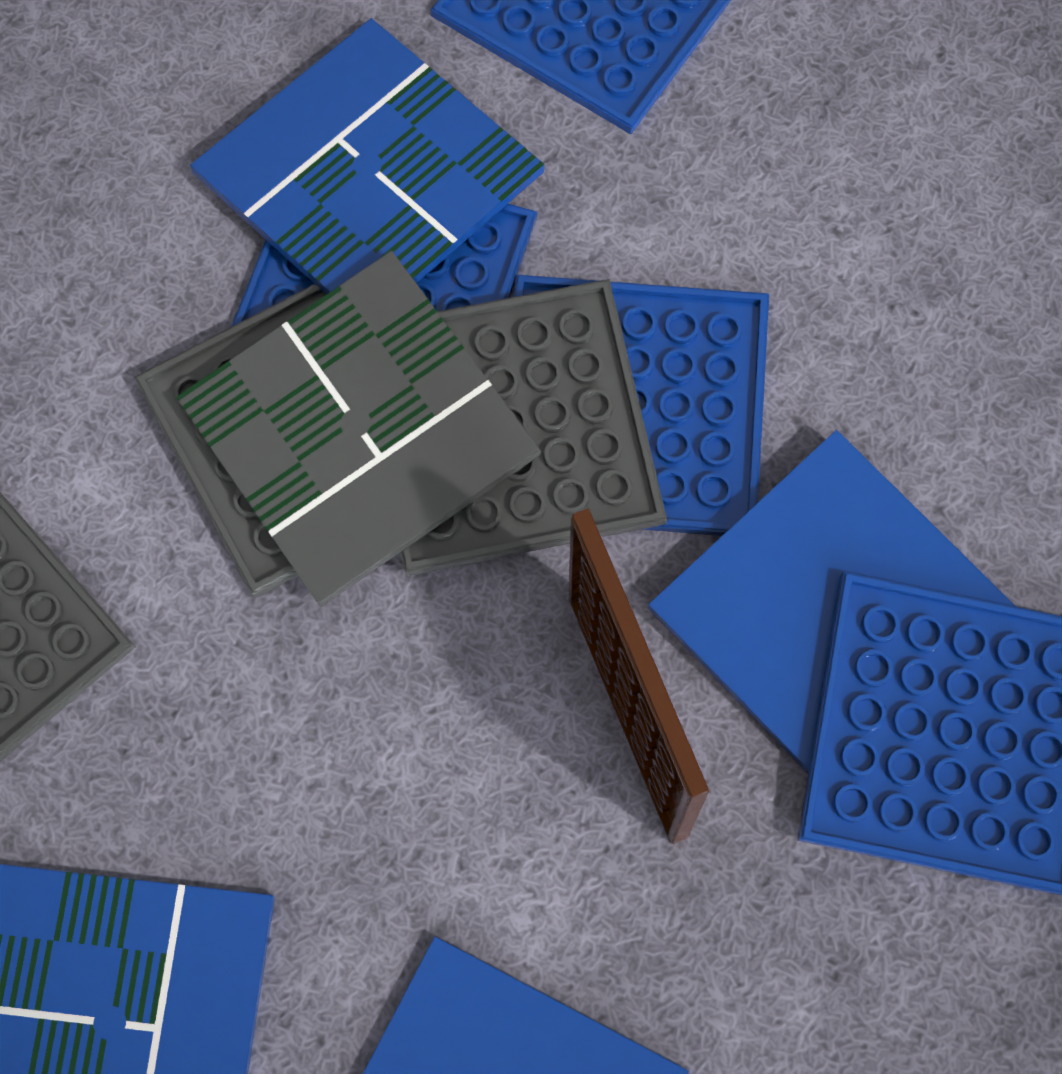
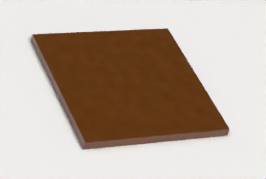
(633, 682)

